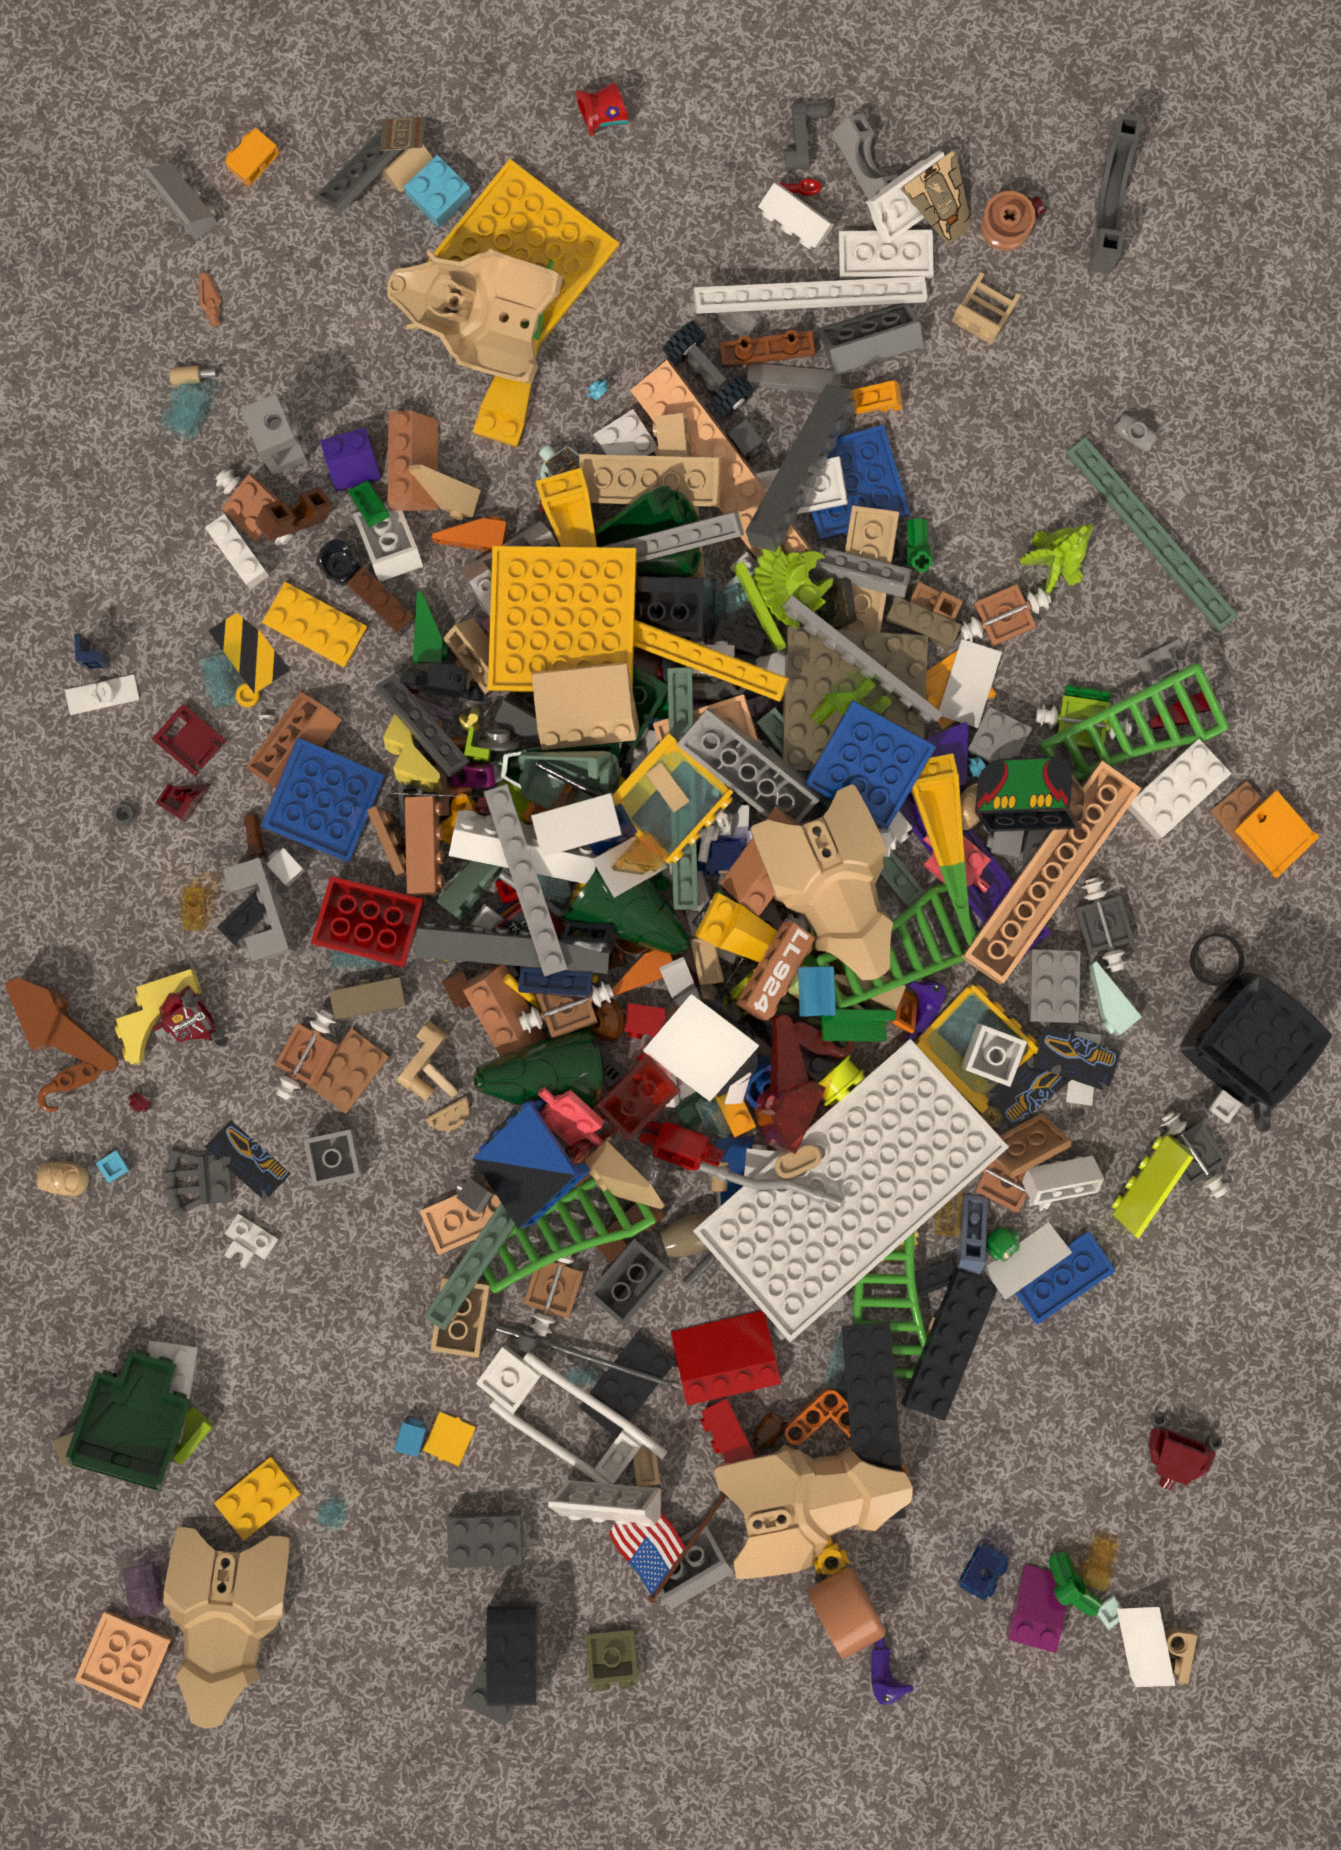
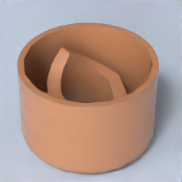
(846, 1612)

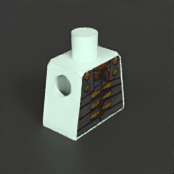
(558, 462)

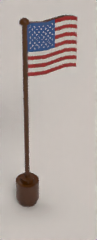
(658, 1548)

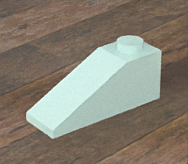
(1113, 1005)

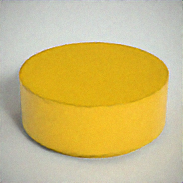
(246, 697)

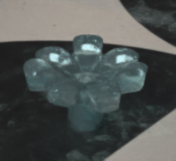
(334, 1512)

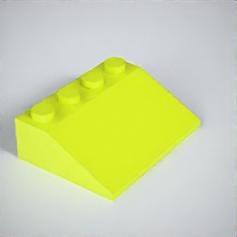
(1152, 1184)

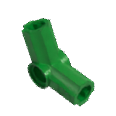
(917, 545)
(1070, 1587)

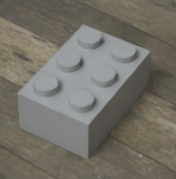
(1053, 986)

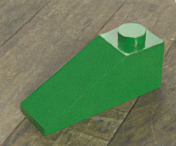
(427, 639)

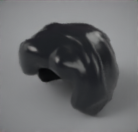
(338, 561)

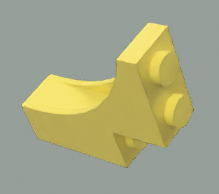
(137, 1026)

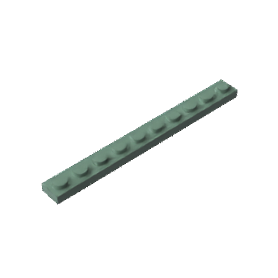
(1151, 534)
(679, 722)
(893, 872)
(473, 1264)

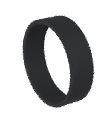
(1238, 948)

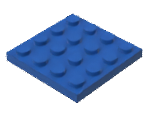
(868, 478)
(875, 758)
(322, 800)

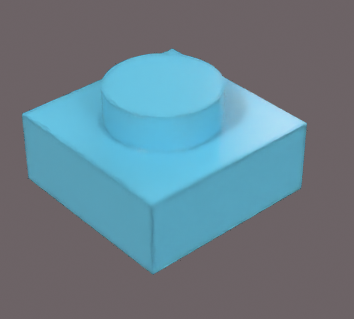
(113, 1166)

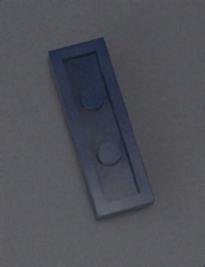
(560, 983)

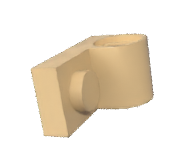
(1185, 1651)

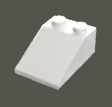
(389, 545)

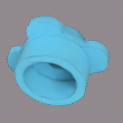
(597, 389)
(975, 766)

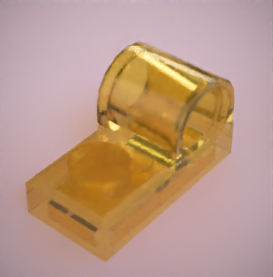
(1097, 1566)

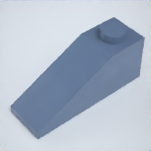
(972, 1235)

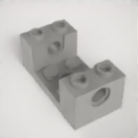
(275, 434)
(480, 572)
(254, 876)

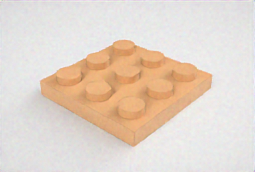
(123, 1659)

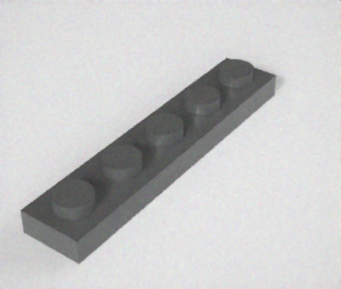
(421, 725)

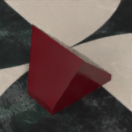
(182, 799)

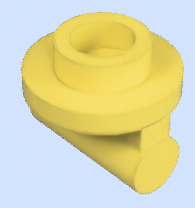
(470, 721)

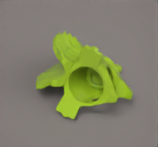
(1061, 552)
(787, 576)

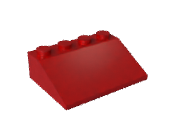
(368, 921)
(725, 1357)

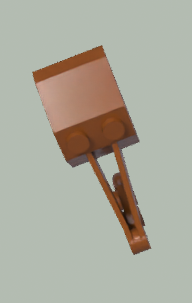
(48, 1025)

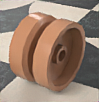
(1007, 220)

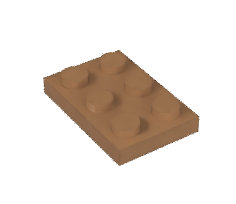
(1235, 810)
(391, 841)
(350, 1070)
(1031, 1145)

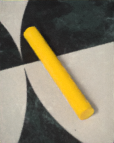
(513, 983)

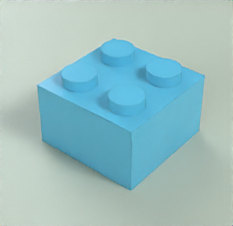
(437, 191)

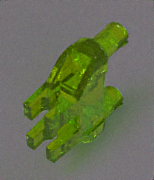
(839, 702)

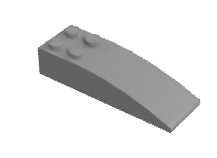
(747, 767)

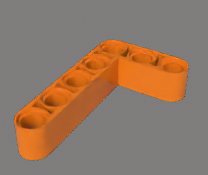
(825, 1412)

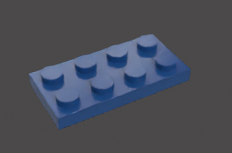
(1066, 1279)

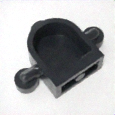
(443, 681)

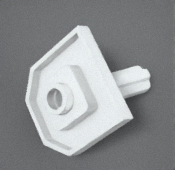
(732, 824)

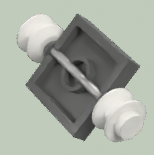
(1104, 924)
(1205, 1152)

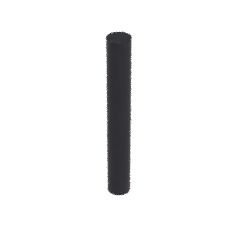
(569, 779)

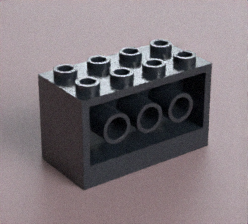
(675, 596)

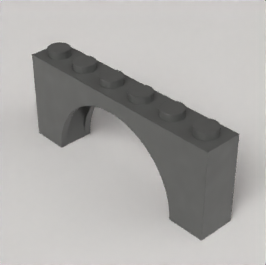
(1107, 233)

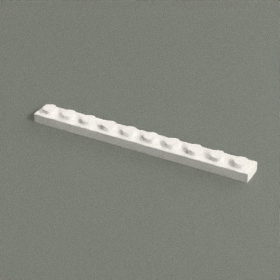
(810, 294)

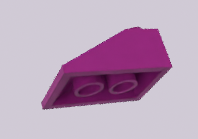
(1036, 1612)

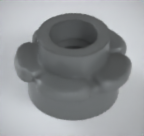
(118, 814)

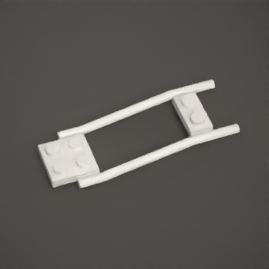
(511, 1380)

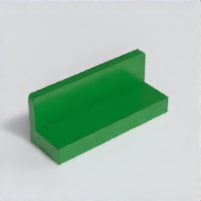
(857, 1025)

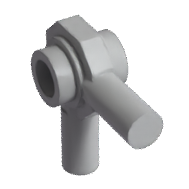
(707, 835)

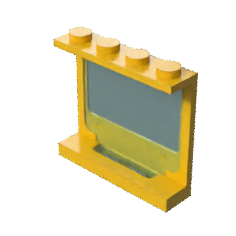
(653, 814)
(950, 1035)

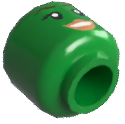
(1002, 1243)

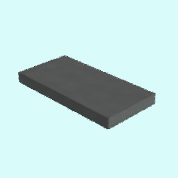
(355, 175)

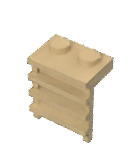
(977, 323)

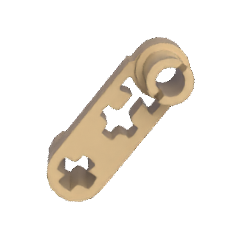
(432, 1038)

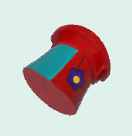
(602, 108)

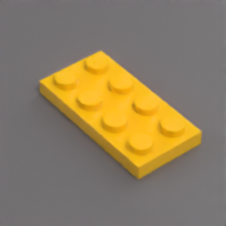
(314, 624)

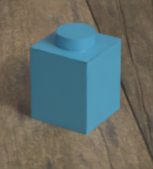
(411, 1437)

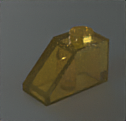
(641, 856)

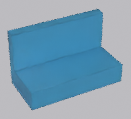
(816, 991)

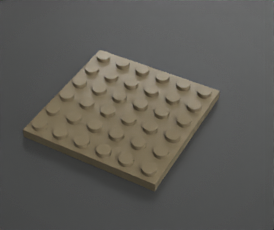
(820, 671)

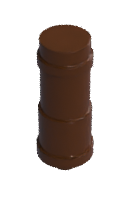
(254, 838)

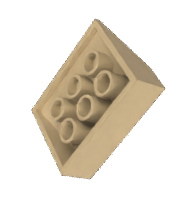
(585, 706)

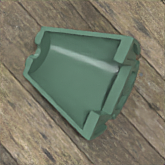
(592, 767)

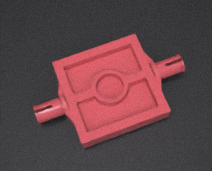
(974, 864)
(570, 1117)

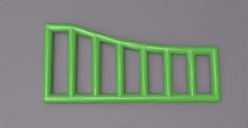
(1132, 703)
(919, 971)
(580, 1243)
(910, 1302)

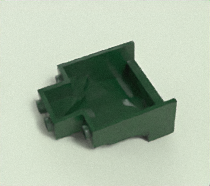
(131, 1422)

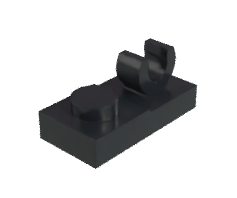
(610, 1067)

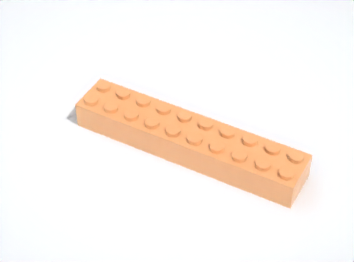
(740, 489)
(1049, 876)

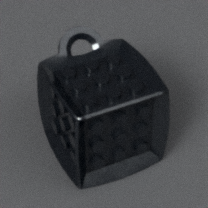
(1256, 1044)

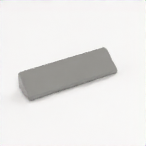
(791, 377)
(863, 572)

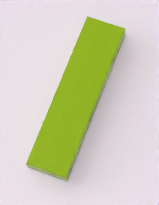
(759, 607)

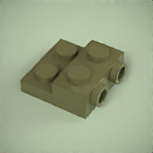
(612, 1660)

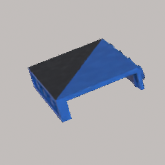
(527, 1166)

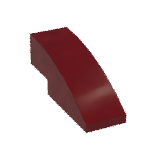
(1178, 714)

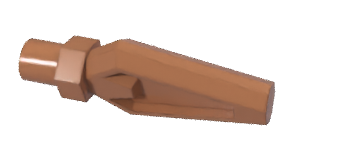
(209, 298)

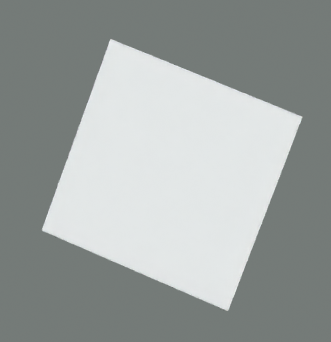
(700, 1047)

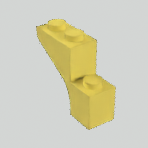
(411, 764)

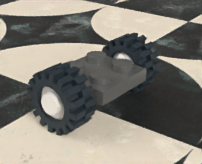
(686, 344)

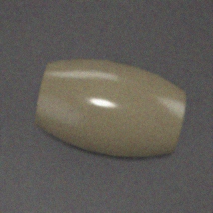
(679, 1236)

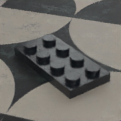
(625, 1391)

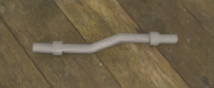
(818, 1195)

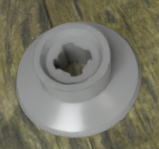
(497, 740)

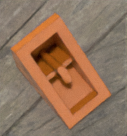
(906, 1013)

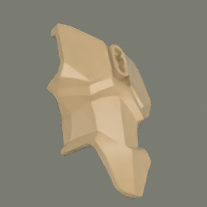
(468, 308)
(835, 891)
(814, 1495)
(222, 1628)

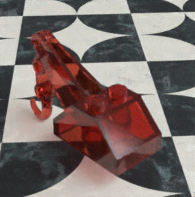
(792, 1099)
(630, 1104)

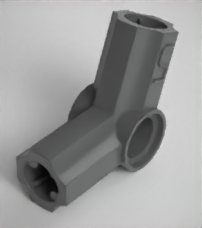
(714, 690)

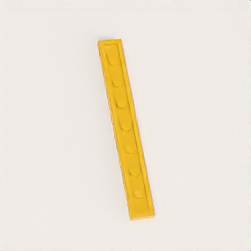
(709, 661)

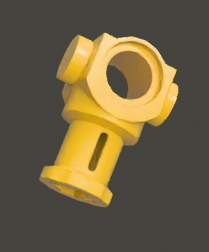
(831, 1549)

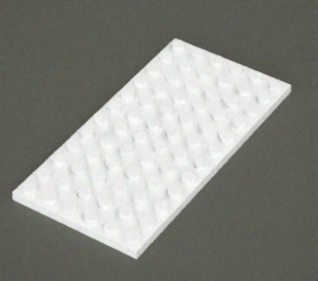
(894, 1156)

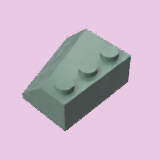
(468, 888)

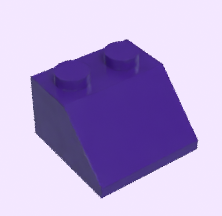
(350, 459)

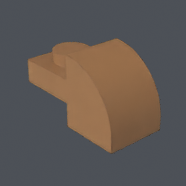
(935, 601)

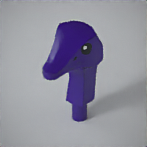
(931, 999)
(884, 1685)

